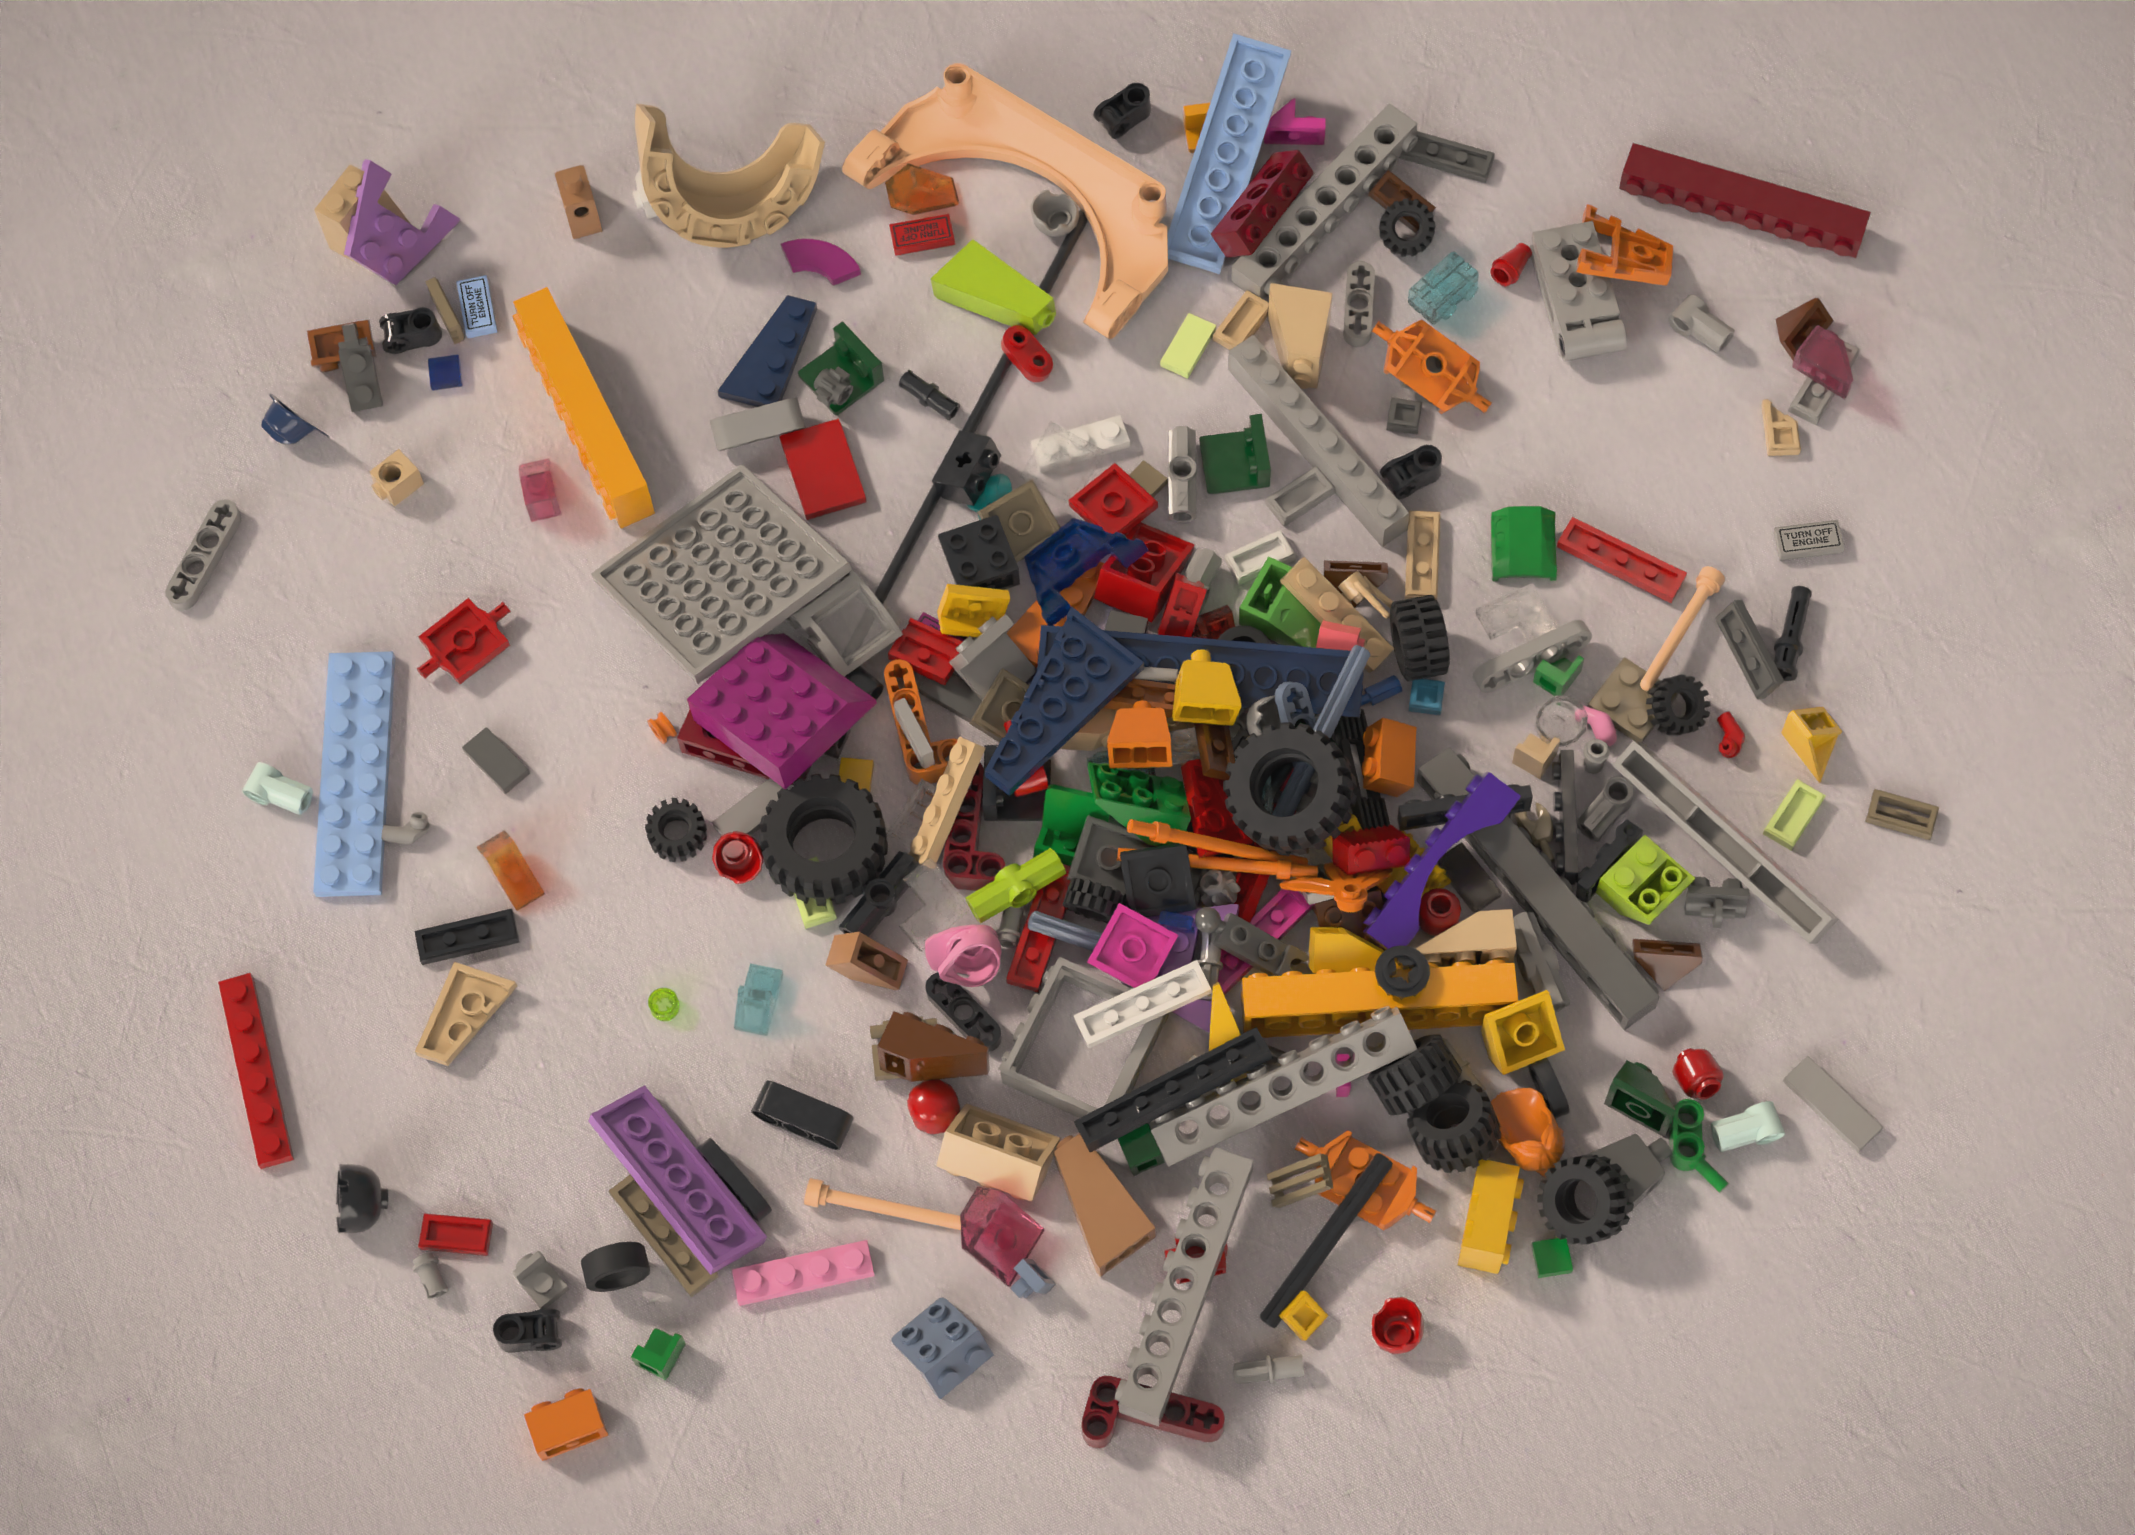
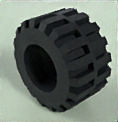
(1419, 638)
(1416, 1077)
(1464, 1143)
(1560, 1204)

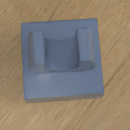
(1031, 1279)

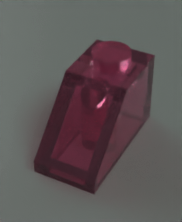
(1825, 361)
(539, 490)

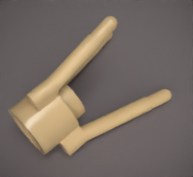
(1359, 587)

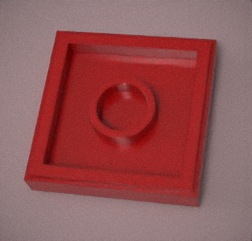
(1113, 501)

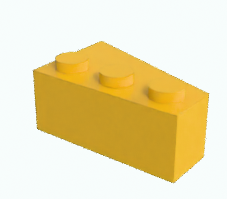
(1490, 1216)

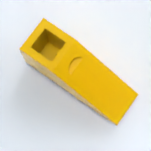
(1340, 950)

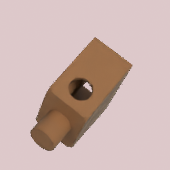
(577, 193)

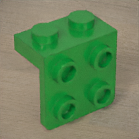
(1064, 820)

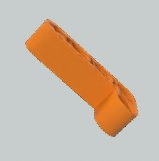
(941, 748)

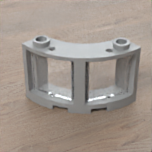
(847, 624)

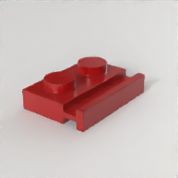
(926, 651)

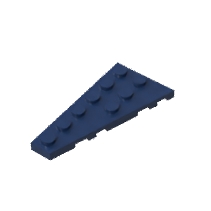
(1068, 690)

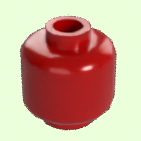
(1438, 911)
(1698, 1073)

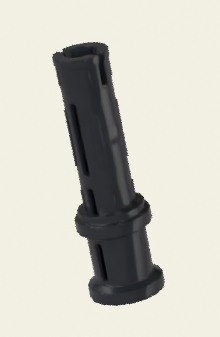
(1788, 646)

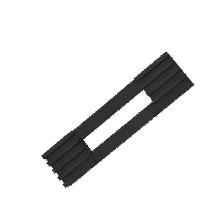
(1369, 811)

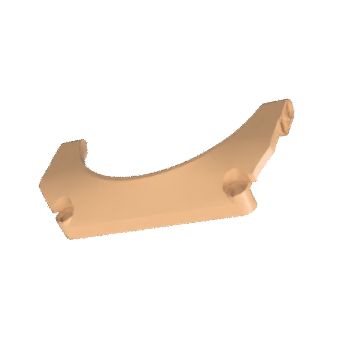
(994, 124)

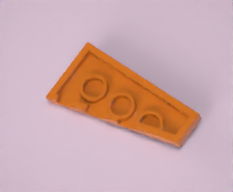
(1027, 629)

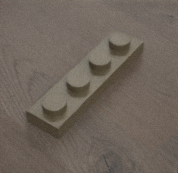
(661, 1236)

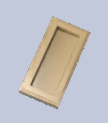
(1242, 321)

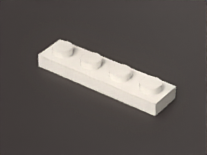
(1142, 1004)

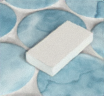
(1248, 560)

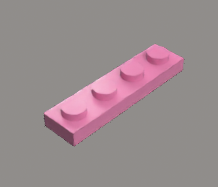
(803, 1272)

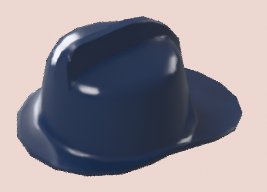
(284, 424)

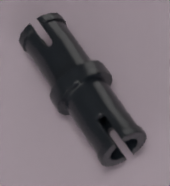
(929, 394)

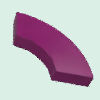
(820, 258)

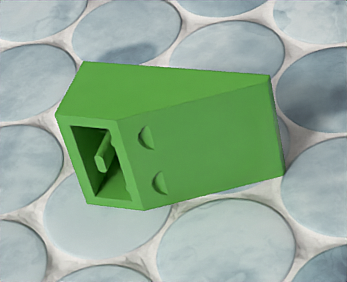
(1276, 610)

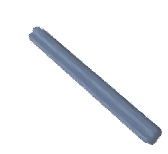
(1326, 723)

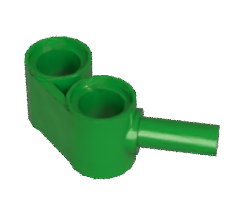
(1691, 1136)

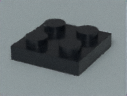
(1158, 880)

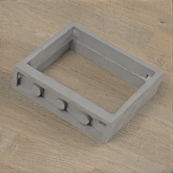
(1039, 1009)

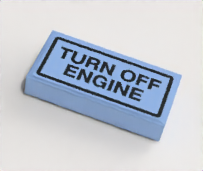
(476, 306)

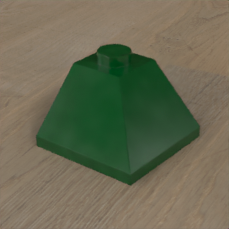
(1641, 1097)

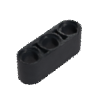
(802, 1115)

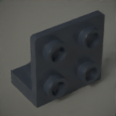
(980, 555)
(1002, 807)

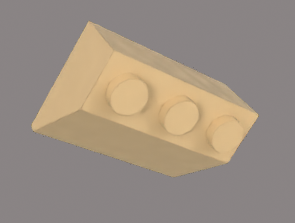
(997, 1152)

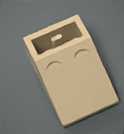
(1474, 940)

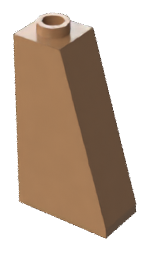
(1103, 1208)

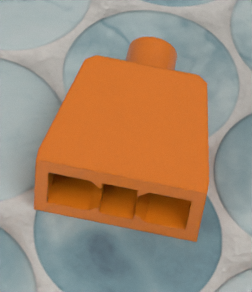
(1139, 738)

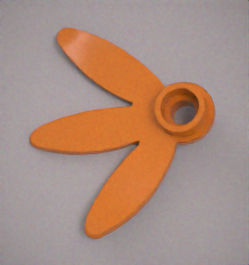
(1348, 891)

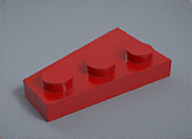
(1208, 808)

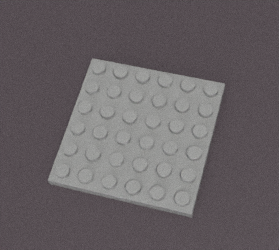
(721, 573)

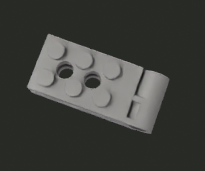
(1577, 304)

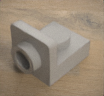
(539, 1279)

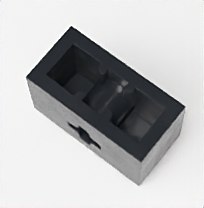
(966, 468)

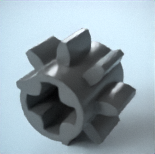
(833, 386)

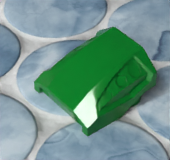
(1523, 543)

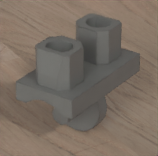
(1716, 902)

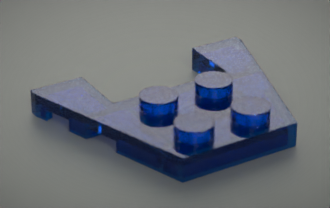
(1069, 555)

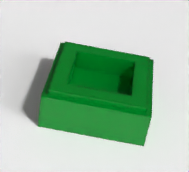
(1552, 1257)

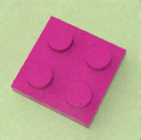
(1132, 947)

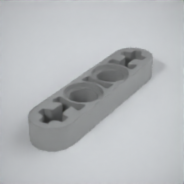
(198, 553)
(1527, 657)

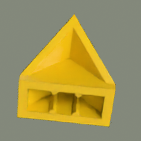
(1812, 737)

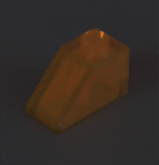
(920, 190)
(510, 870)

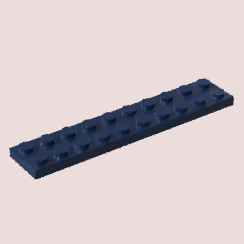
(1254, 666)

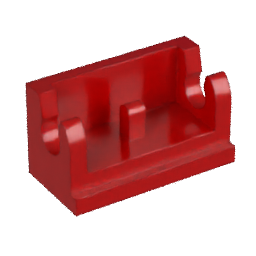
(1182, 607)

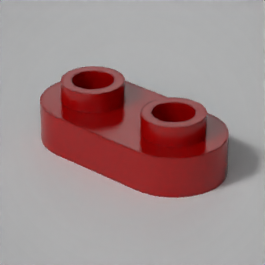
(1024, 353)

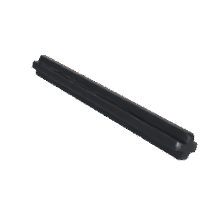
(1327, 1238)

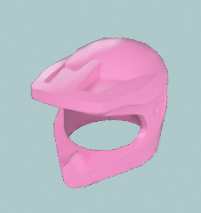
(965, 950)

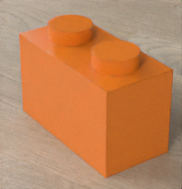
(1389, 757)
(565, 1423)

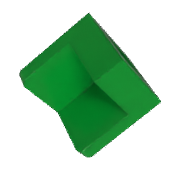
(1557, 676)
(659, 1353)

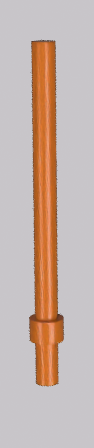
(1162, 833)
(1282, 869)

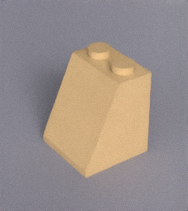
(341, 203)
(1300, 330)

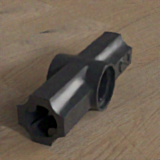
(869, 913)

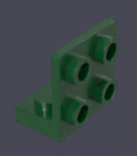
(851, 356)
(1236, 459)

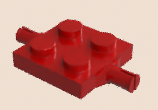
(464, 640)

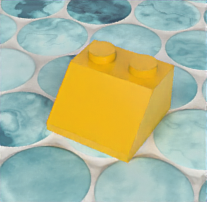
(1522, 1033)

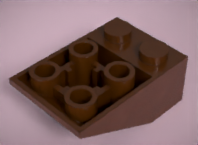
(929, 1052)

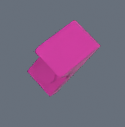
(1288, 130)

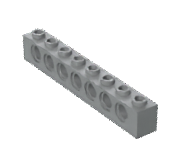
(1388, 126)
(1302, 1088)
(1150, 1403)

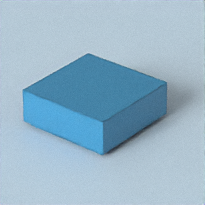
(1426, 696)

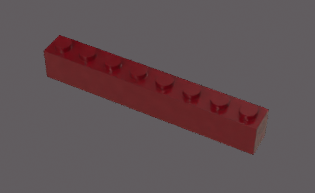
(1744, 200)

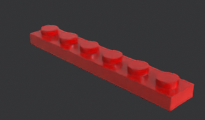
(255, 1071)

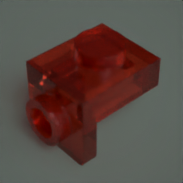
(1213, 623)

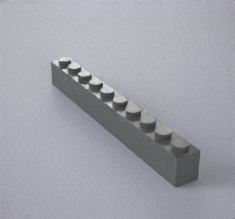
(1559, 913)

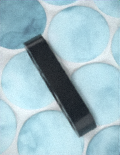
(940, 1001)
(734, 1180)

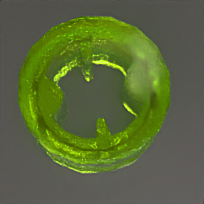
(656, 996)

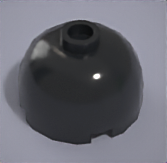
(358, 1198)

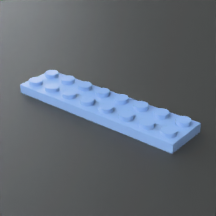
(1226, 149)
(354, 774)

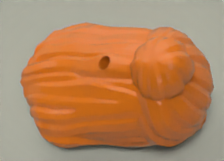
(1529, 1129)

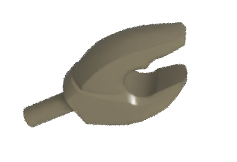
(1540, 830)

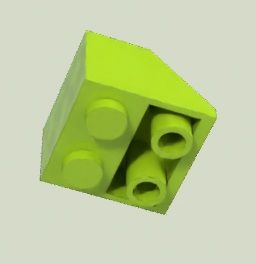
(1643, 882)

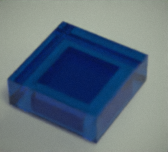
(445, 372)
(1177, 922)

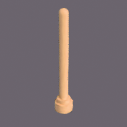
(1708, 582)
(820, 1194)

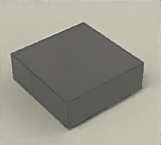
(1404, 415)

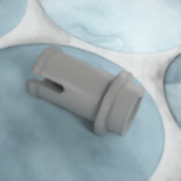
(1595, 755)
(1009, 927)
(430, 1275)

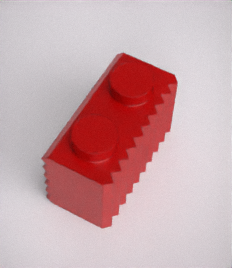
(1371, 850)

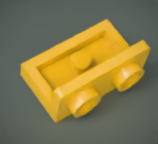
(969, 607)

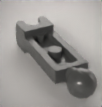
(1249, 942)

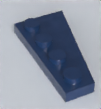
(771, 358)

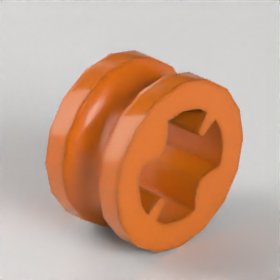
(662, 727)

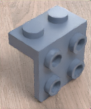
(942, 1346)

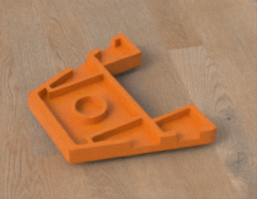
(1632, 255)

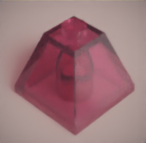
(997, 1233)

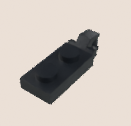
(1588, 879)

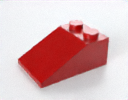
(1148, 581)

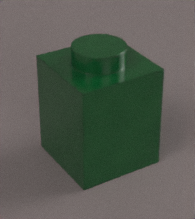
(1141, 1150)

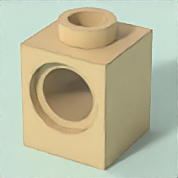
(395, 466)

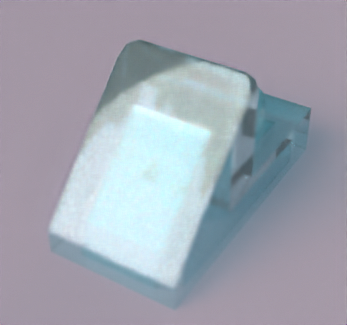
(757, 999)

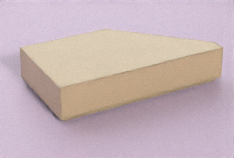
(1780, 431)

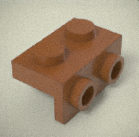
(325, 346)

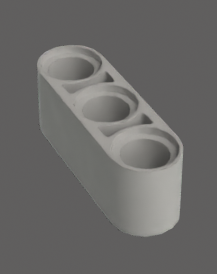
(757, 424)

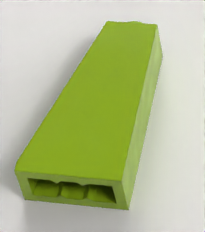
(993, 289)

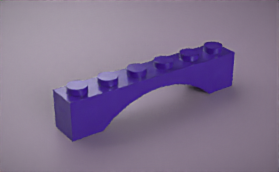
(1484, 806)

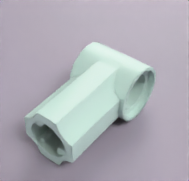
(270, 786)
(1757, 1124)

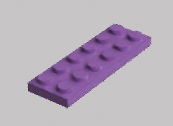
(677, 1179)

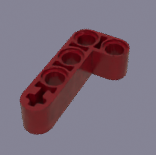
(967, 853)
(1109, 1414)

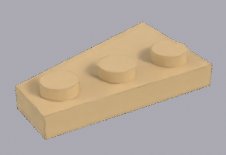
(461, 1011)

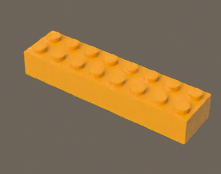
(582, 409)
(1329, 1000)

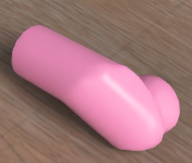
(1601, 725)

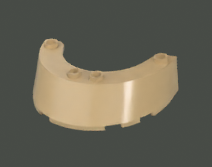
(729, 205)

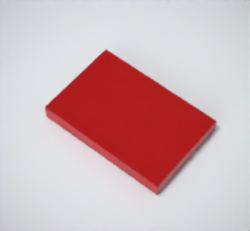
(822, 469)

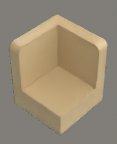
(1535, 755)

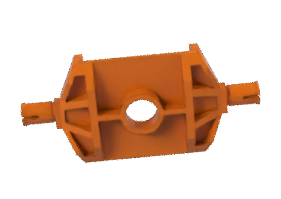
(1407, 362)
(1391, 1198)

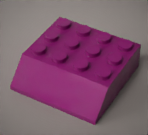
(778, 706)

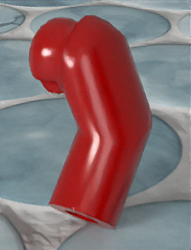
(1733, 737)

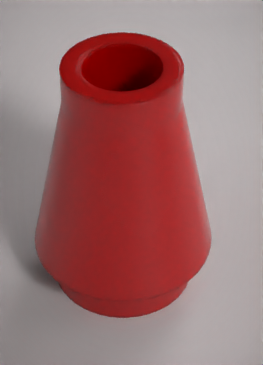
(1509, 266)

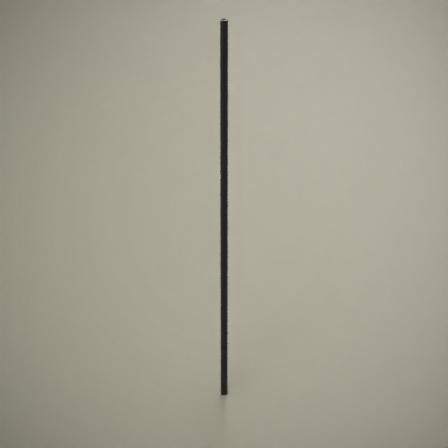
(974, 420)

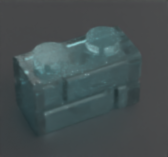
(1444, 288)

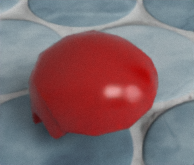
(737, 857)
(933, 1106)
(1398, 1326)

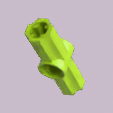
(1015, 885)

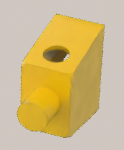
(1205, 692)

